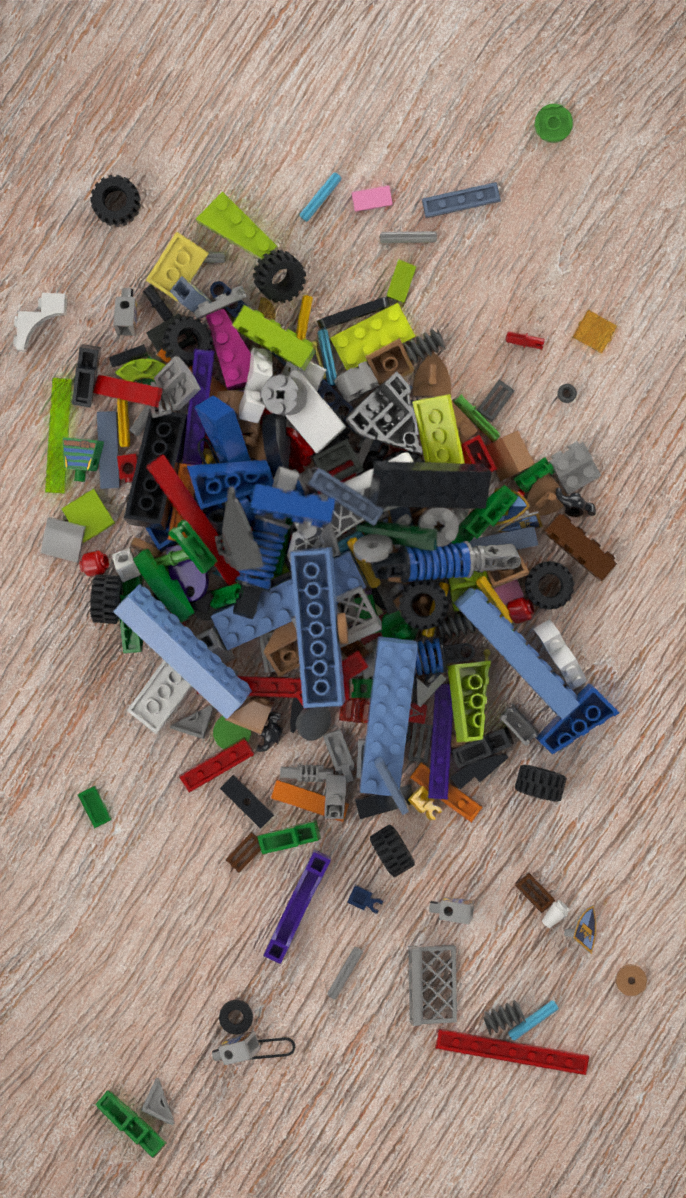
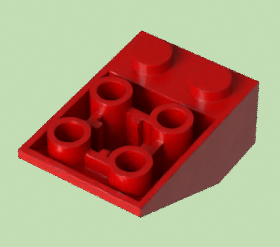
(475, 452)

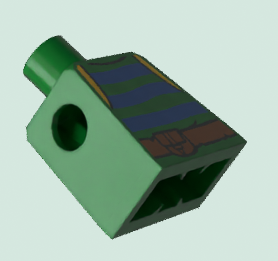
(82, 456)

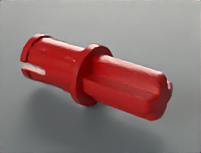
(525, 340)

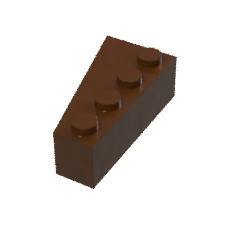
(579, 546)

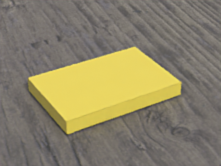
(179, 259)

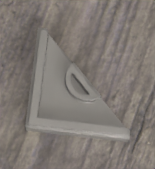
(328, 539)
(196, 723)
(157, 1104)

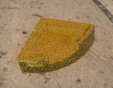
(267, 308)

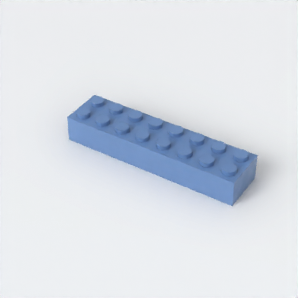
(278, 605)
(317, 627)
(183, 651)
(517, 654)
(388, 712)

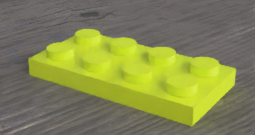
(371, 335)
(438, 430)

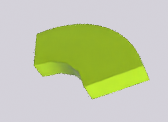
(140, 369)

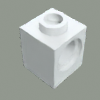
(125, 564)

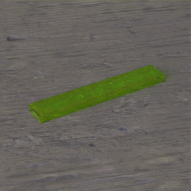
(58, 429)

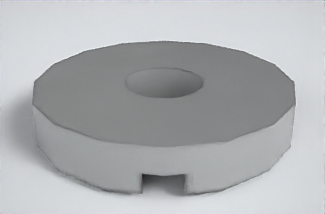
(381, 547)

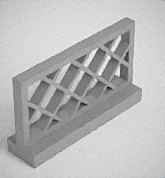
(360, 629)
(416, 985)

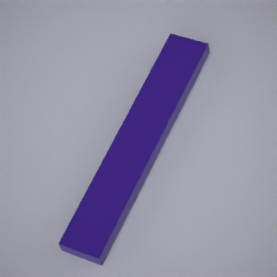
(194, 430)
(441, 743)

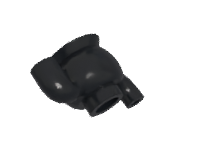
(373, 456)
(575, 504)
(271, 732)

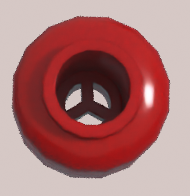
(94, 563)
(520, 610)

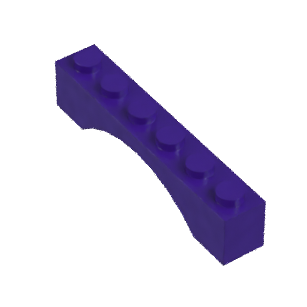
(297, 906)

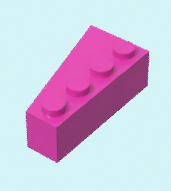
(230, 349)

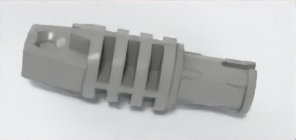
(305, 773)

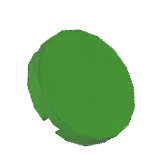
(553, 123)
(228, 733)

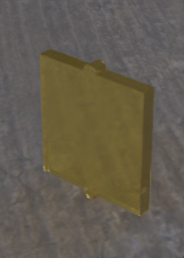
(594, 331)

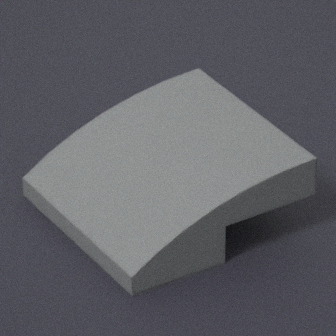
(177, 383)
(63, 539)

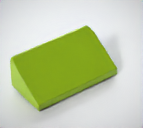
(401, 281)

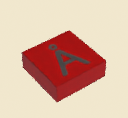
(417, 714)

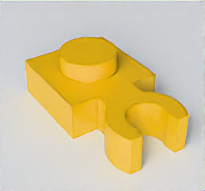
(423, 803)

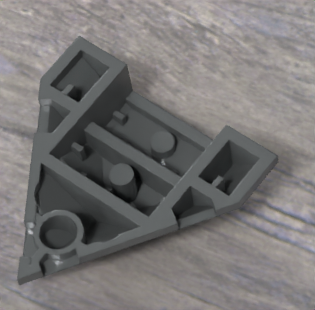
(388, 415)
(239, 545)

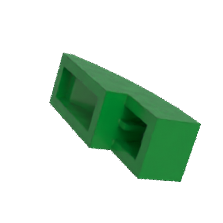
(289, 837)

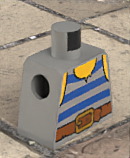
(125, 313)
(462, 909)
(237, 1049)

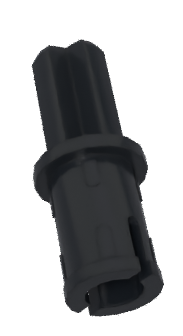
(157, 303)
(128, 355)

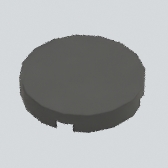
(313, 722)

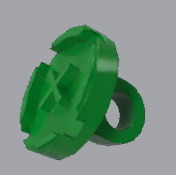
(395, 627)

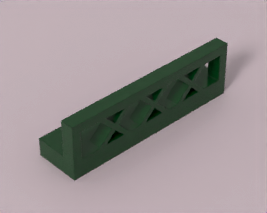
(402, 534)

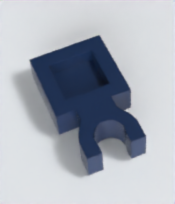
(362, 897)

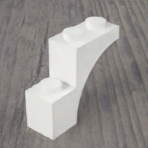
(26, 322)
(259, 373)
(560, 654)

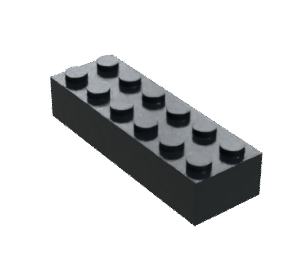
(429, 485)
(147, 502)

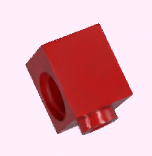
(122, 462)

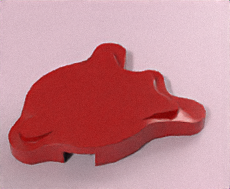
(299, 450)

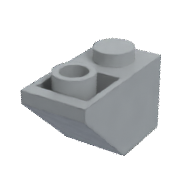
(215, 644)
(335, 796)

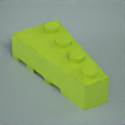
(231, 223)
(274, 338)
(468, 697)

